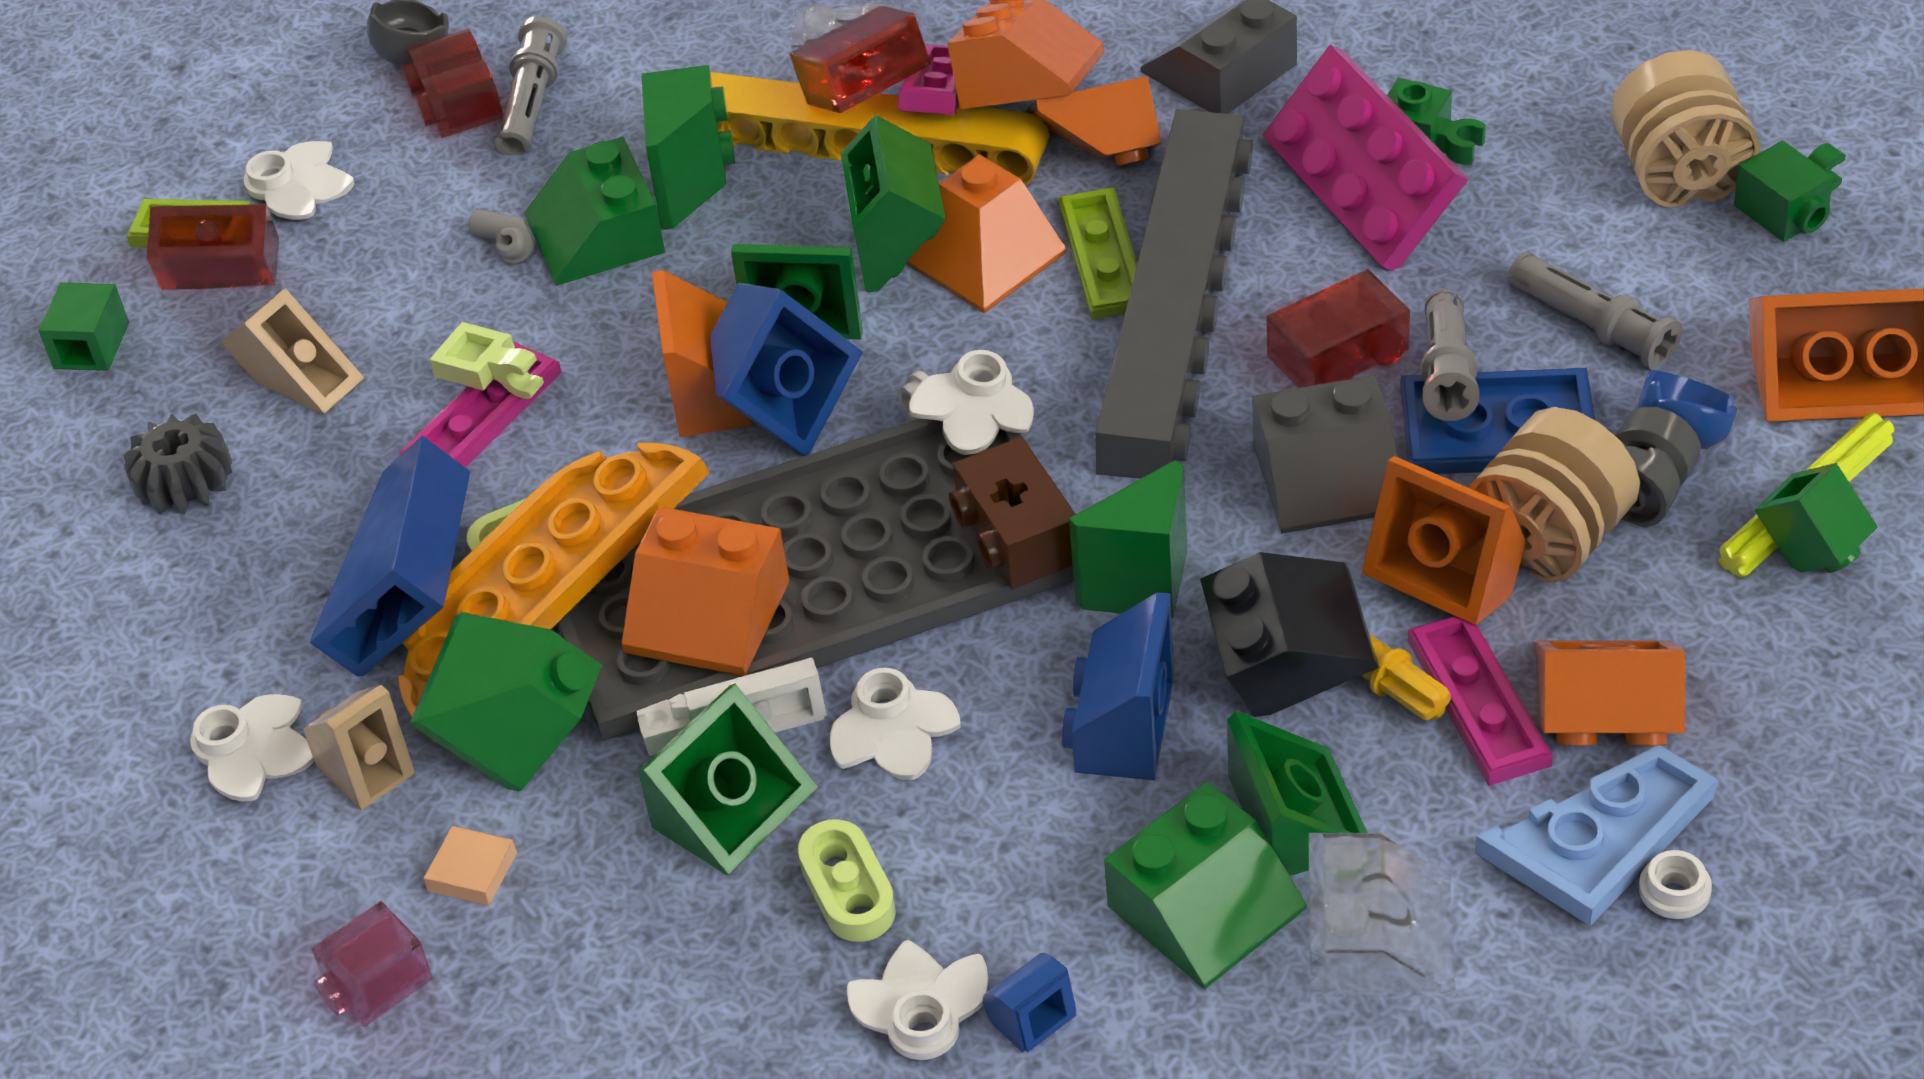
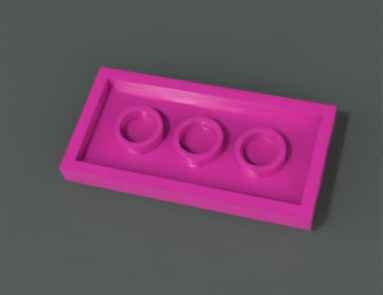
(1364, 158)

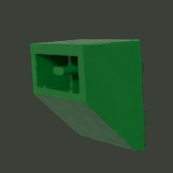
(890, 198)

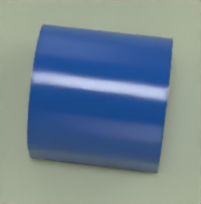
(1032, 1002)

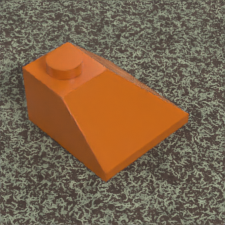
(1105, 119)
(990, 236)

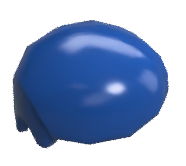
(1701, 405)

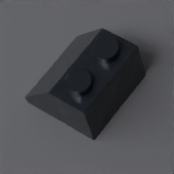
(1287, 628)

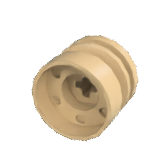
(1683, 128)
(1565, 487)

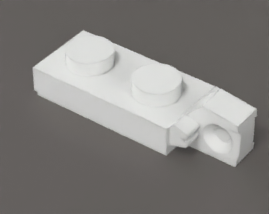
(781, 695)

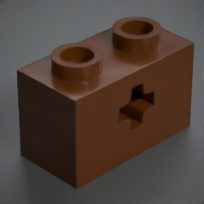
(1013, 512)

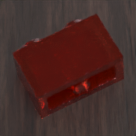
(860, 59)
(212, 246)
(1339, 331)

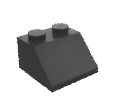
(1229, 56)
(1323, 451)

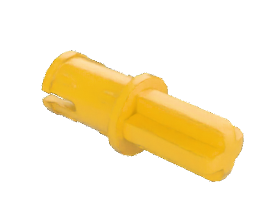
(1406, 682)

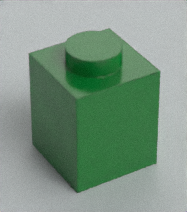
(84, 326)
(1817, 519)

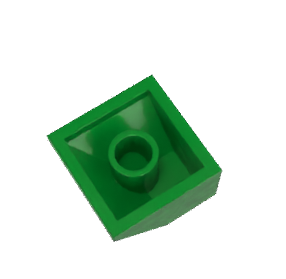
(812, 275)
(504, 696)

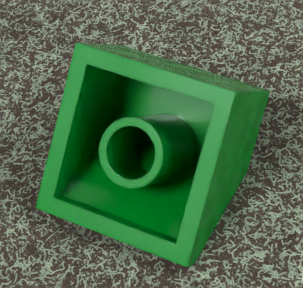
(685, 139)
(595, 213)
(1202, 885)

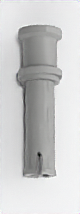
(533, 70)
(1615, 319)
(1448, 364)

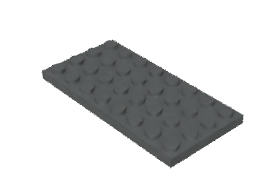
(865, 559)

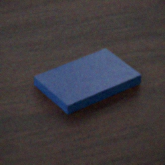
(1503, 407)

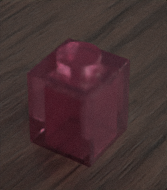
(370, 965)

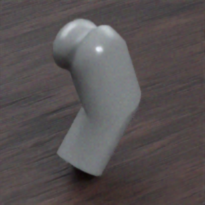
(510, 232)

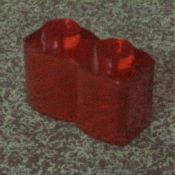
(452, 83)

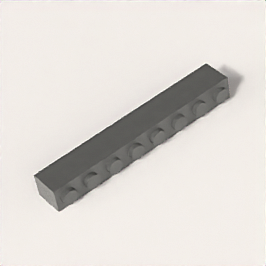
(1171, 296)

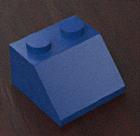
(779, 364)
(1123, 694)

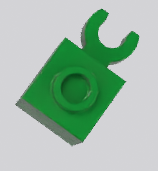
(1431, 112)
(1788, 189)

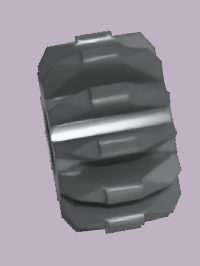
(177, 463)

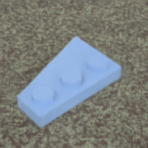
(1603, 837)

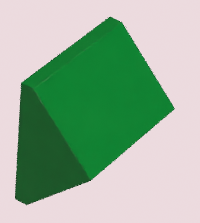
(1131, 543)
(723, 783)
(1288, 788)

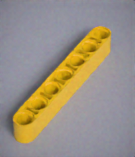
(779, 120)

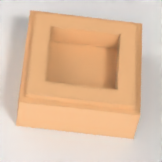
(470, 865)

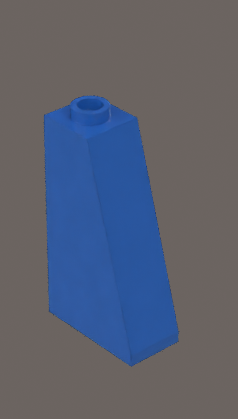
(396, 561)

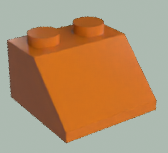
(685, 328)
(1443, 542)
(704, 590)
(1611, 689)

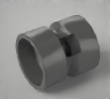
(1664, 456)

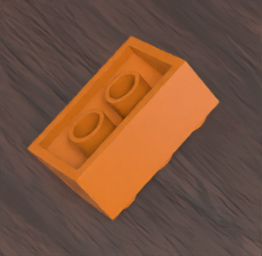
(1020, 54)
(1839, 354)

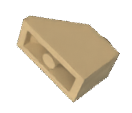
(292, 354)
(361, 746)

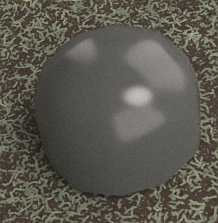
(402, 25)

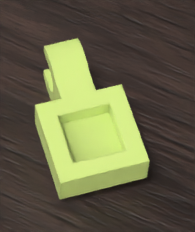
(479, 355)

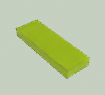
(1100, 249)

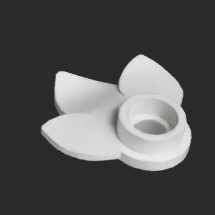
(296, 179)
(973, 402)
(895, 731)
(257, 745)
(917, 992)

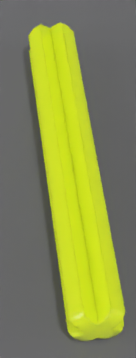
(1851, 453)

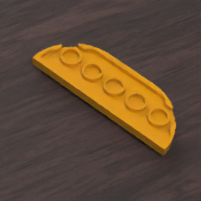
(556, 546)

